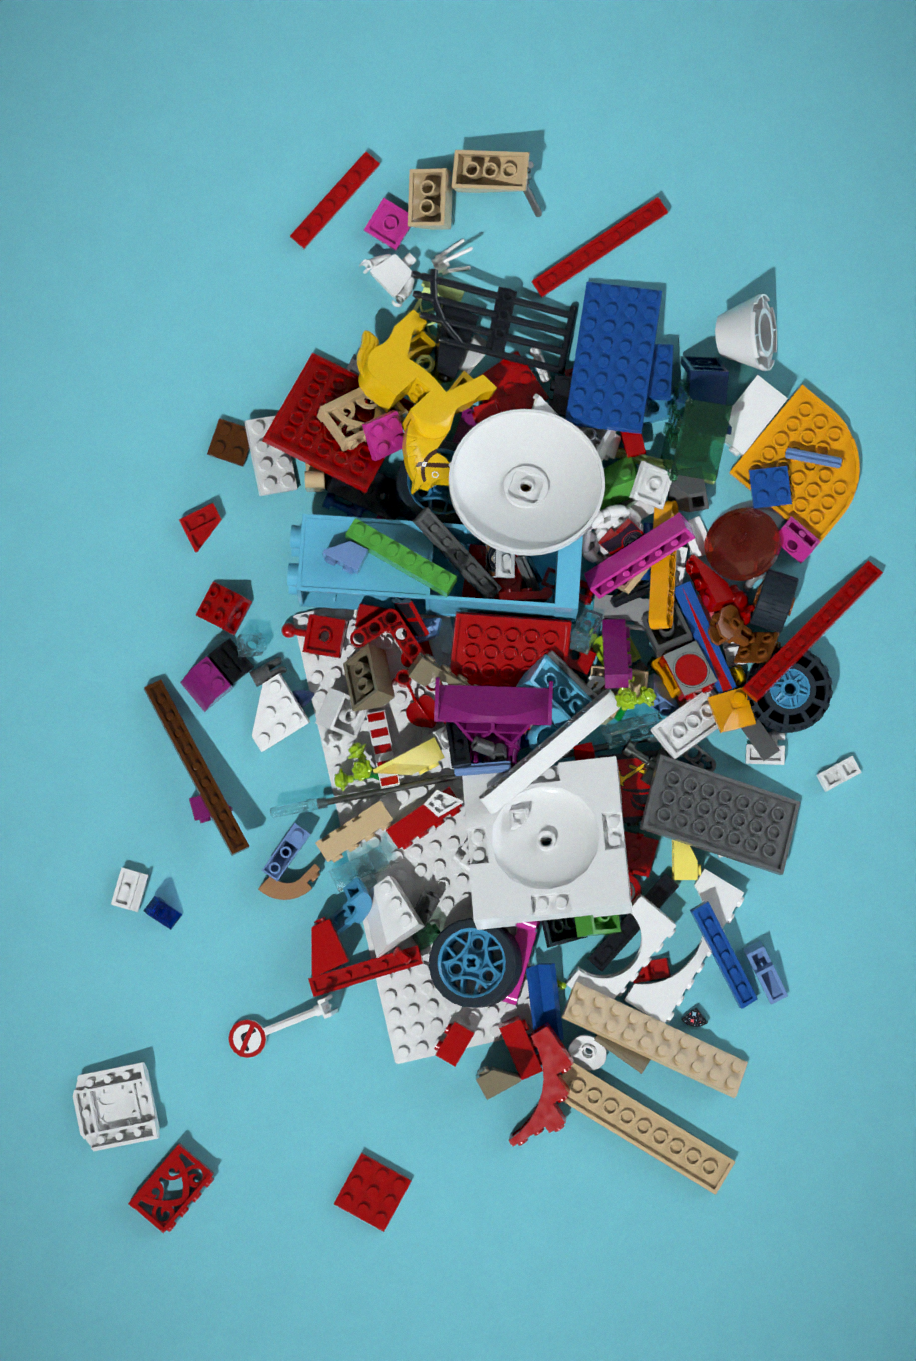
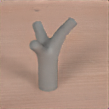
(748, 585)

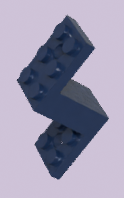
(706, 379)

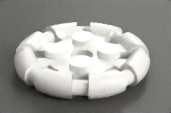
(605, 521)

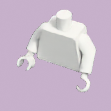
(392, 275)

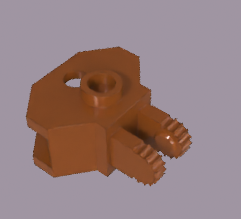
(729, 627)

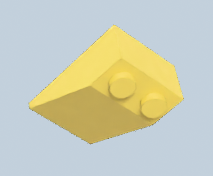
(418, 759)
(684, 862)

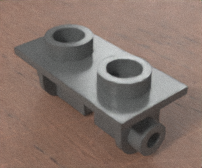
(426, 902)

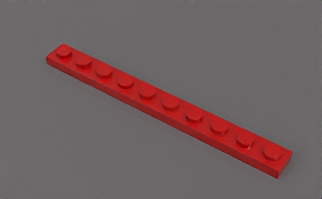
(812, 631)

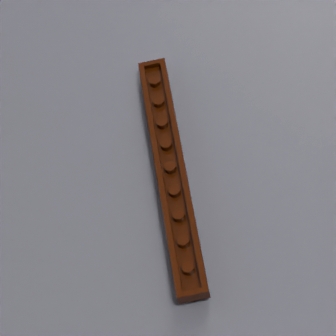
(196, 767)

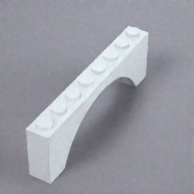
(661, 997)

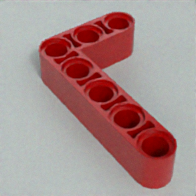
(392, 628)

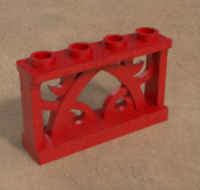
(145, 1193)

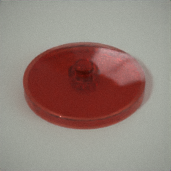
(742, 544)

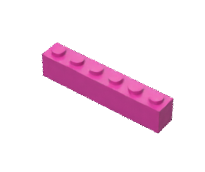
(639, 555)

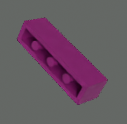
(615, 653)

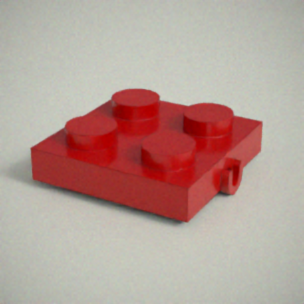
(640, 853)

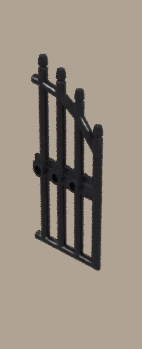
(500, 322)

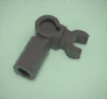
(494, 752)

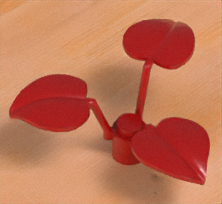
(422, 710)

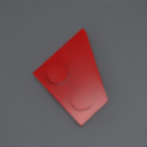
(200, 525)

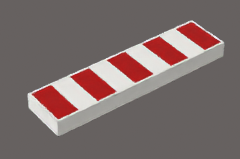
(381, 746)

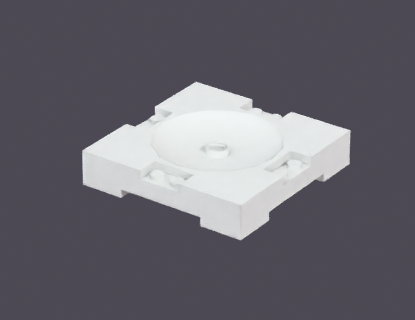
(576, 874)

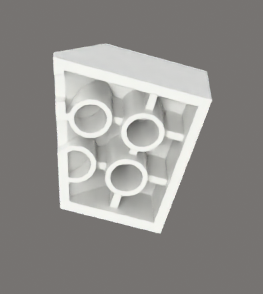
(391, 916)

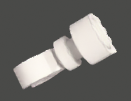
(329, 740)

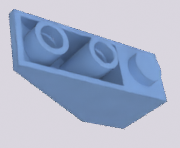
(286, 852)

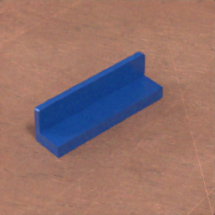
(544, 997)

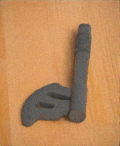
(586, 687)

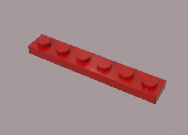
(335, 200)
(363, 972)

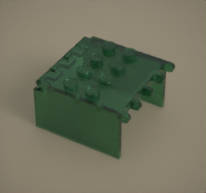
(694, 436)

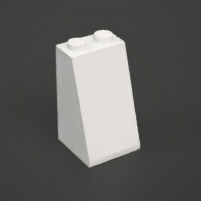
(752, 414)

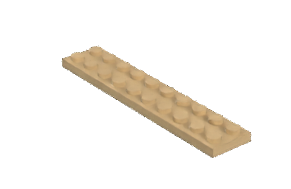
(654, 1039)
(646, 1129)

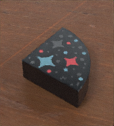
(694, 1018)

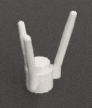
(441, 262)

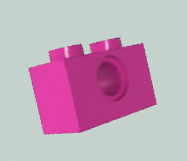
(797, 540)

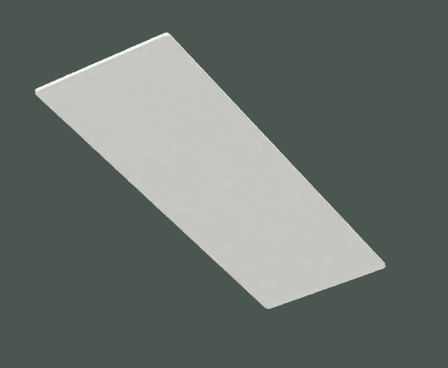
(410, 1002)

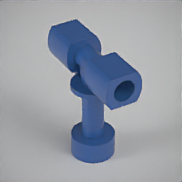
(353, 510)

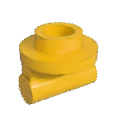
(738, 675)

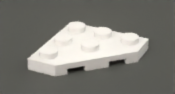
(277, 714)

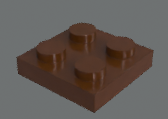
(229, 443)

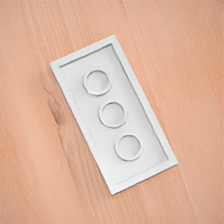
(271, 466)
(686, 726)

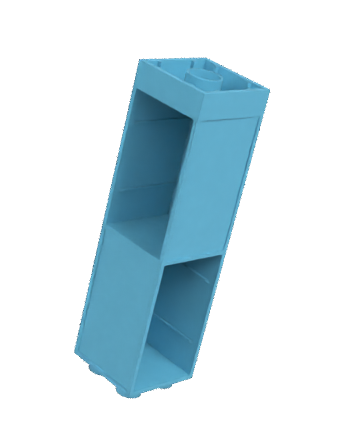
(379, 583)

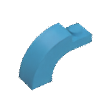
(356, 907)

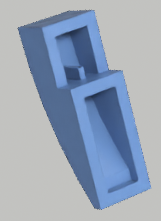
(765, 972)

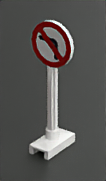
(249, 1037)

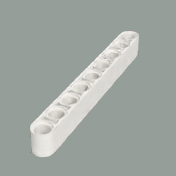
(549, 751)

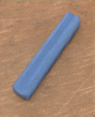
(812, 457)
(483, 768)

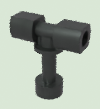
(650, 762)

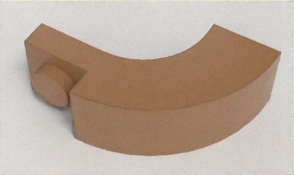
(293, 890)

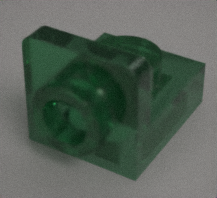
(426, 936)

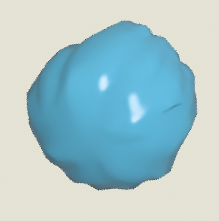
(539, 733)

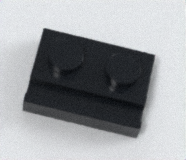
(227, 661)

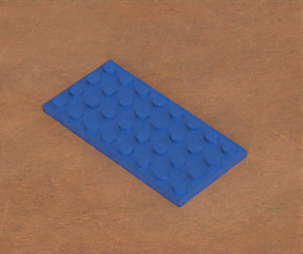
(614, 357)

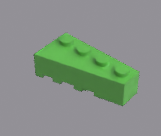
(619, 481)

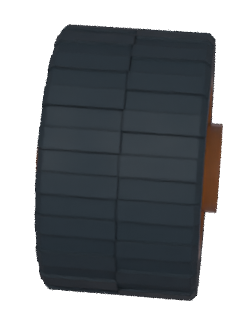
(774, 600)

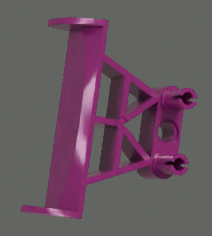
(493, 712)

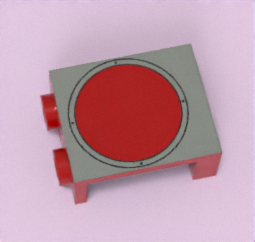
(689, 670)

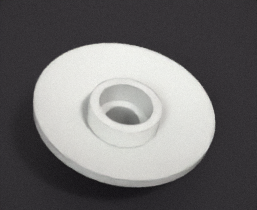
(587, 1059)

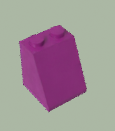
(206, 684)

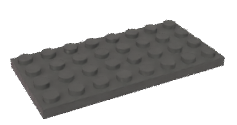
(720, 815)

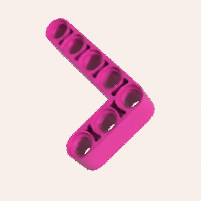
(525, 938)

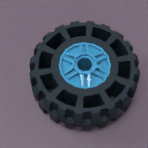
(807, 702)

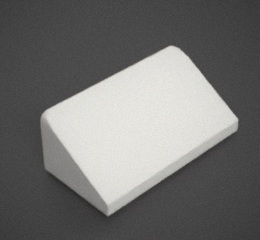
(472, 358)

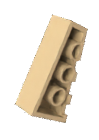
(354, 831)

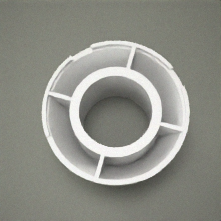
(748, 333)

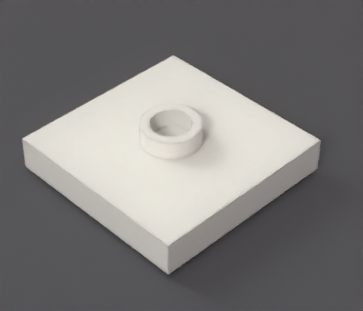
(651, 485)

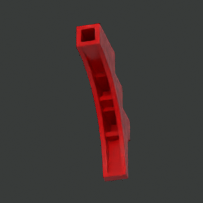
(547, 1113)

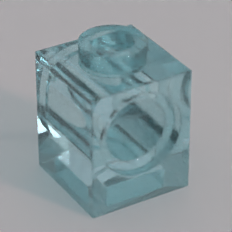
(243, 648)

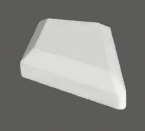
(441, 803)

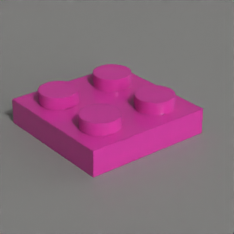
(388, 224)
(384, 435)

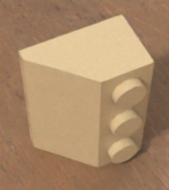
(430, 198)

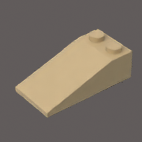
(490, 171)

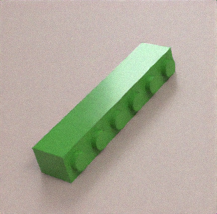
(401, 557)

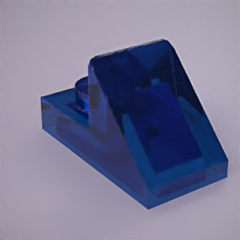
(162, 912)

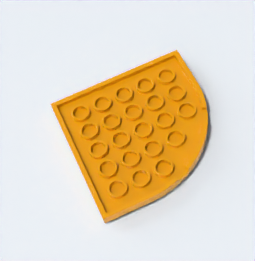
(817, 491)

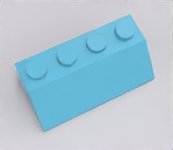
(567, 695)

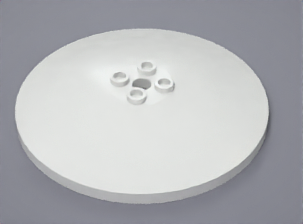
(533, 451)

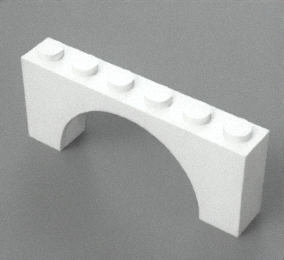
(654, 929)

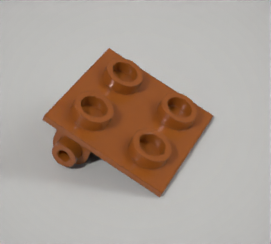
(759, 649)

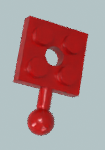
(315, 627)

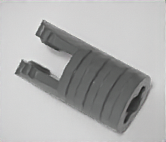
(263, 674)

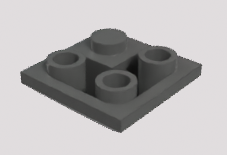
(689, 494)

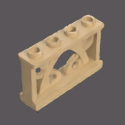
(348, 401)

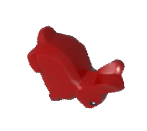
(741, 604)

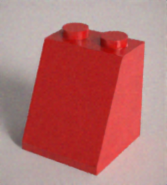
(326, 947)

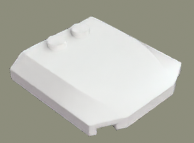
(116, 1107)

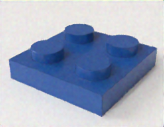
(770, 487)

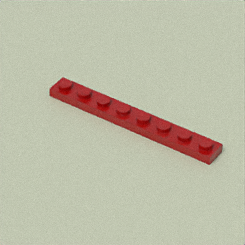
(599, 247)

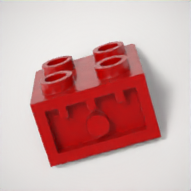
(223, 608)

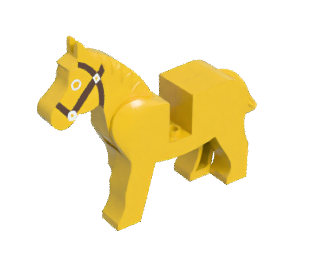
(390, 375)

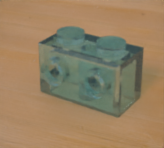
(585, 631)

